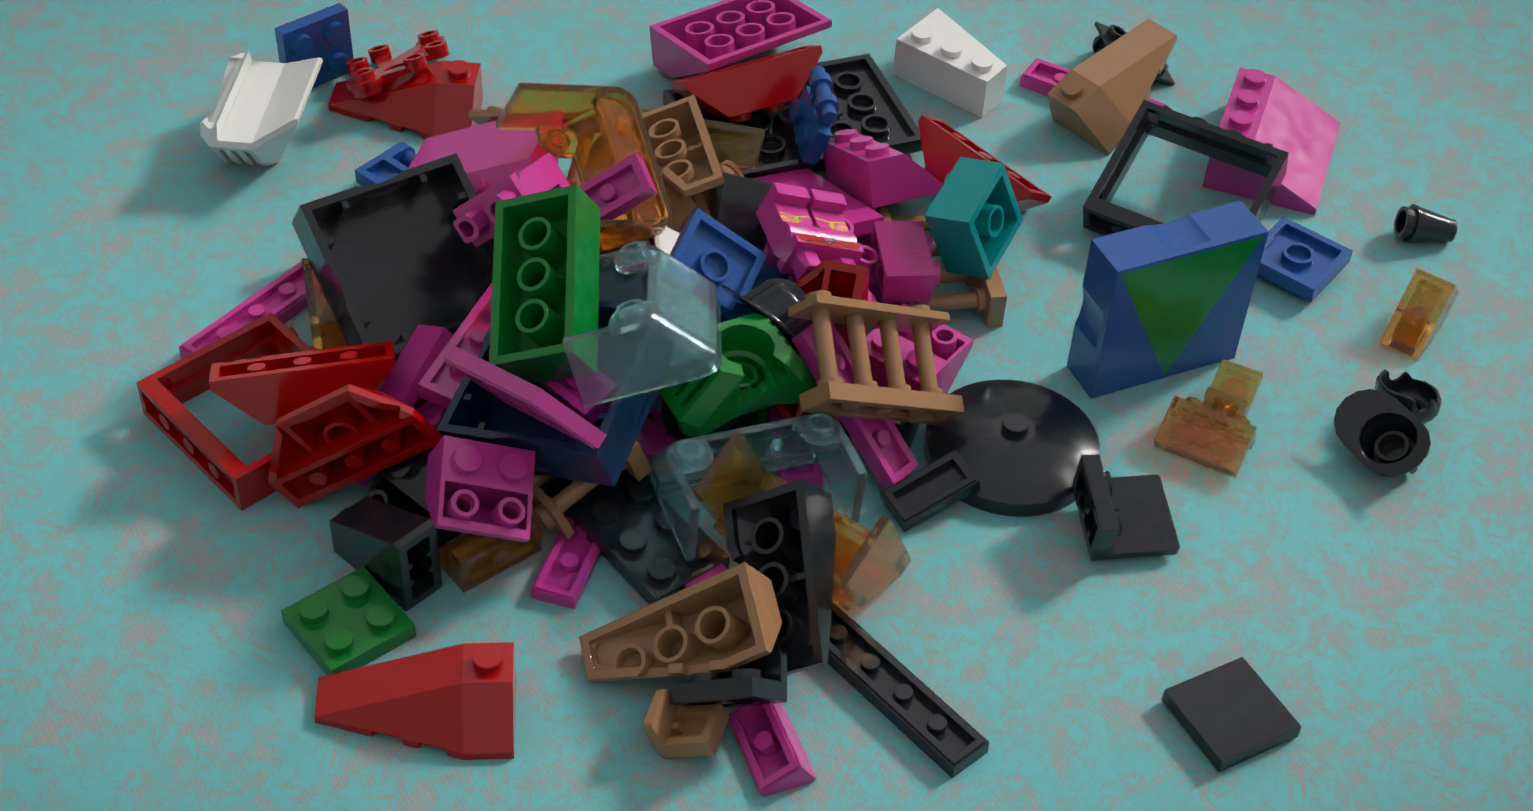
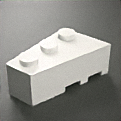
(950, 64)

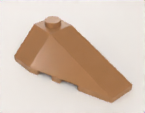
(1108, 88)
(689, 632)

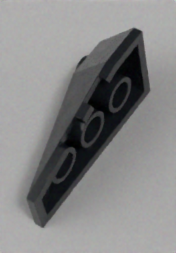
(792, 541)

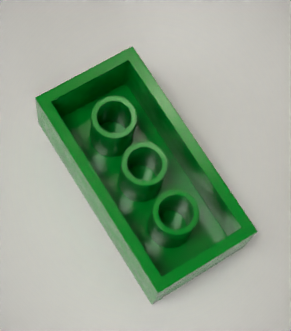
(543, 280)

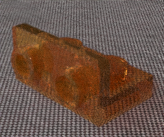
(1205, 435)

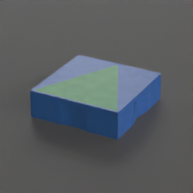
(1165, 298)

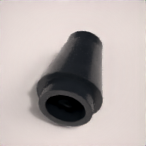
(1423, 225)

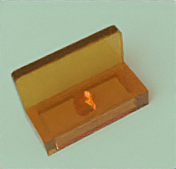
(480, 557)

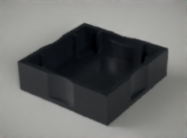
(394, 255)

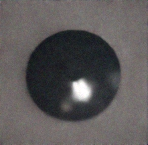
(1018, 445)

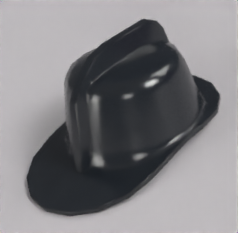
(772, 301)
(1382, 432)

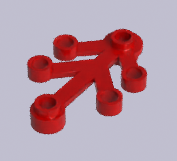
(367, 82)

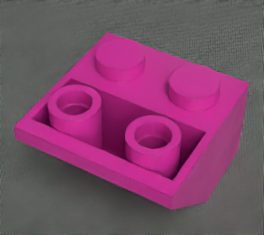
(948, 349)
(480, 488)

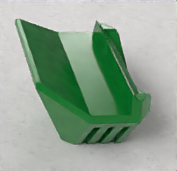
(755, 373)

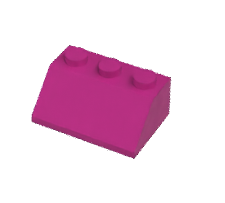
(875, 171)

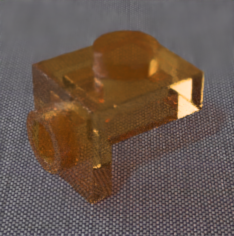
(1233, 389)

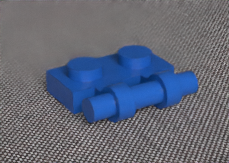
(813, 115)

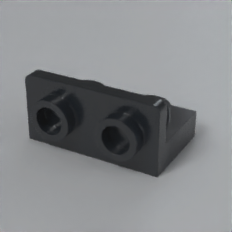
(748, 685)

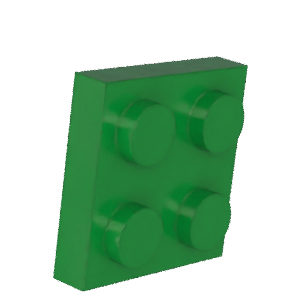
(348, 623)

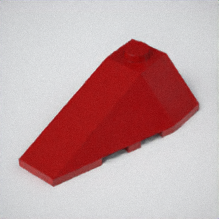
(423, 101)
(438, 698)

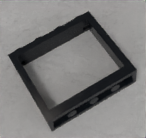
(1193, 134)

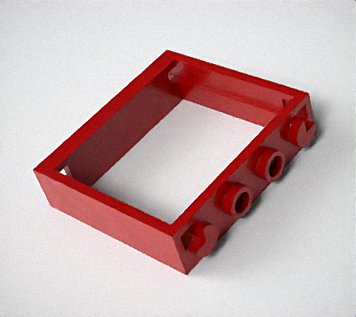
(170, 387)

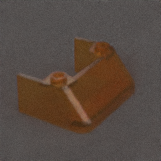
(597, 131)
(863, 557)

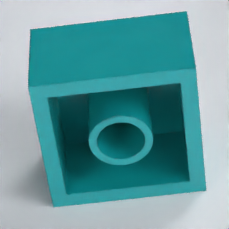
(974, 217)

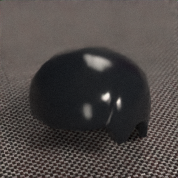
(1416, 395)

